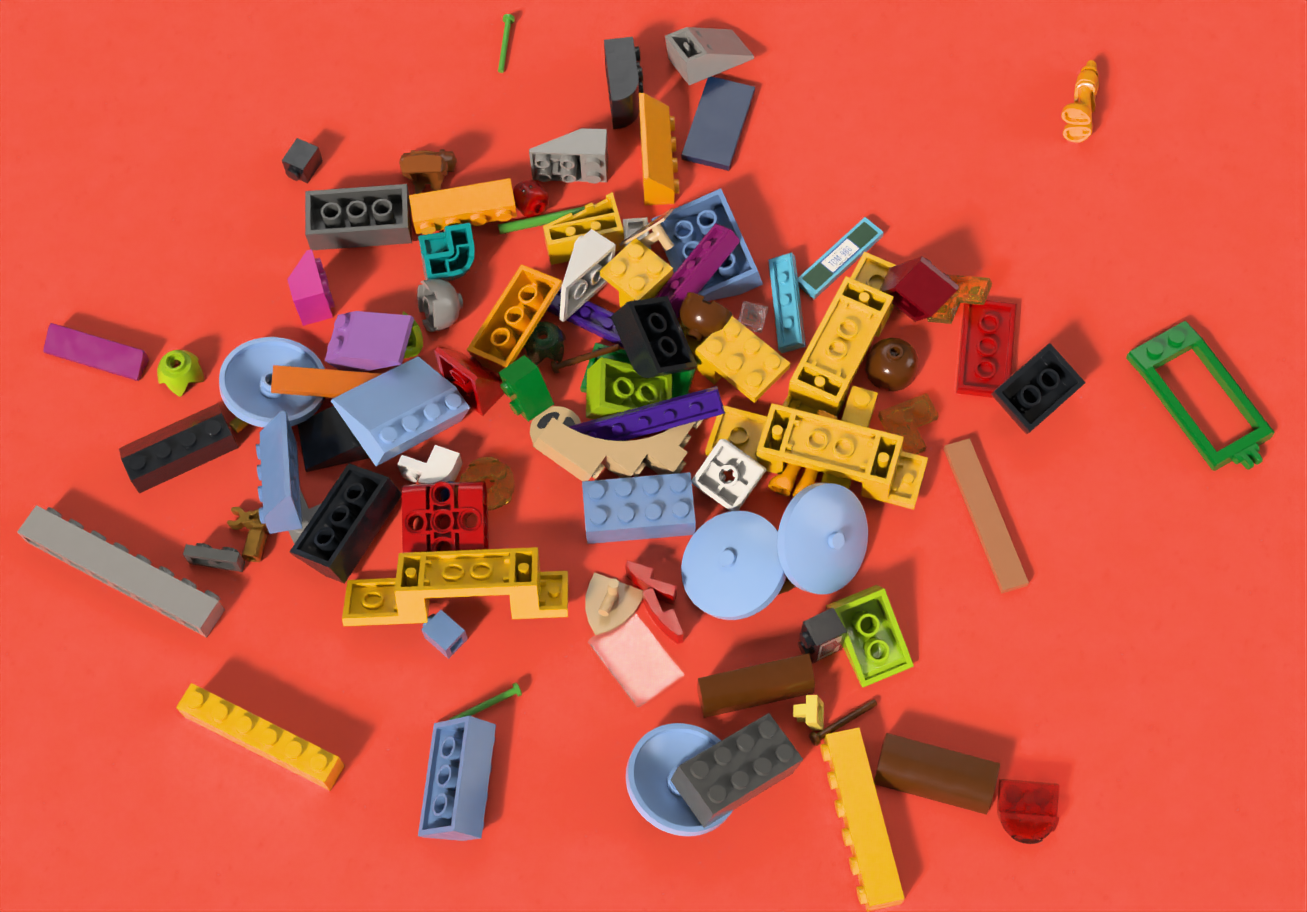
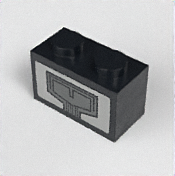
(822, 635)

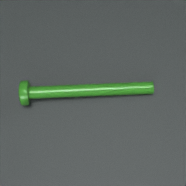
(508, 19)
(515, 690)

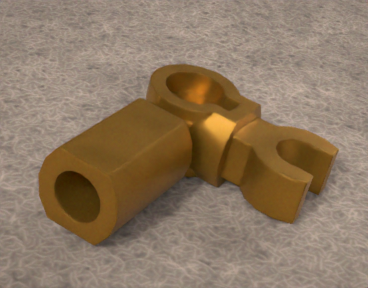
(256, 536)

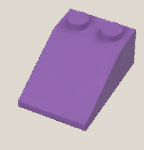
(368, 341)

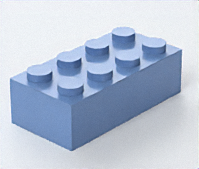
(638, 508)

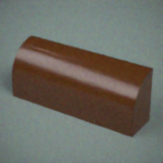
(756, 685)
(936, 773)

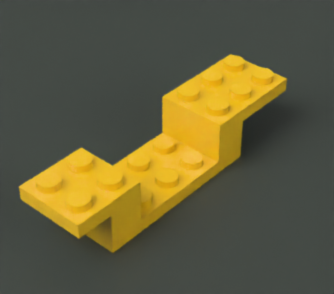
(842, 339)
(728, 353)
(827, 447)
(457, 575)

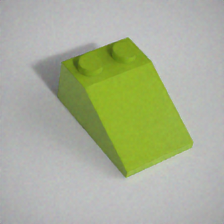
(618, 388)
(872, 635)

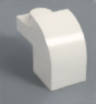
(441, 467)

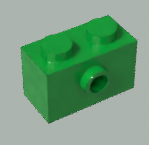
(525, 388)

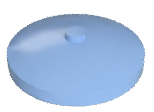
(247, 381)
(822, 538)
(733, 565)
(650, 775)

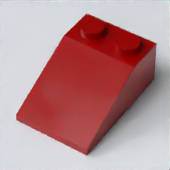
(475, 384)

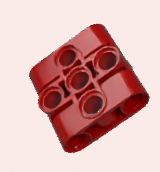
(424, 502)

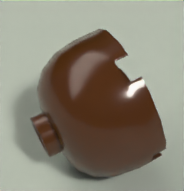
(702, 317)
(892, 364)

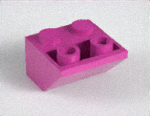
(311, 290)

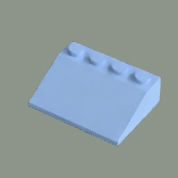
(400, 409)

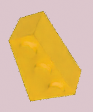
(563, 232)

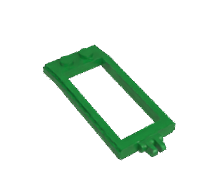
(1170, 346)

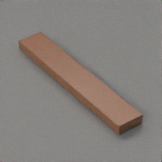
(986, 516)

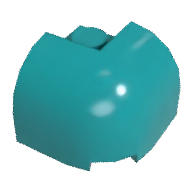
(447, 253)

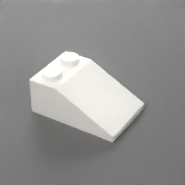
(583, 271)

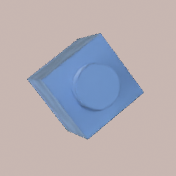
(444, 633)

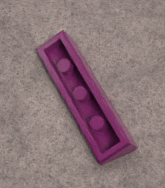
(700, 265)
(95, 352)

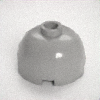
(439, 303)

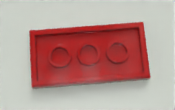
(985, 347)

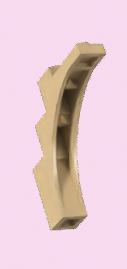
(588, 455)

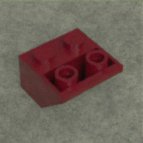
(918, 288)

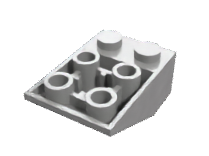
(705, 52)
(572, 157)

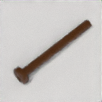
(556, 366)
(815, 738)

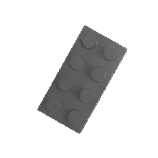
(358, 217)
(736, 770)

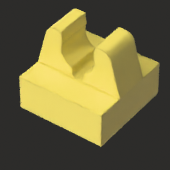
(811, 713)

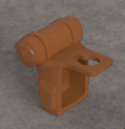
(427, 167)

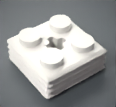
(711, 477)

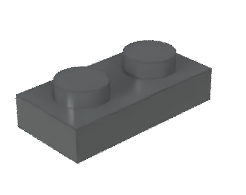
(206, 556)

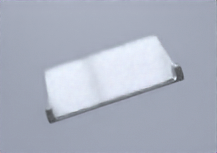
(636, 660)

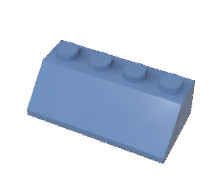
(279, 476)
(457, 779)

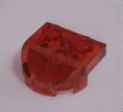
(1028, 809)

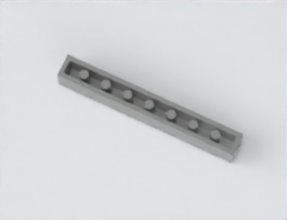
(122, 570)

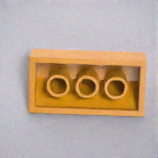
(657, 151)
(463, 205)
(513, 318)

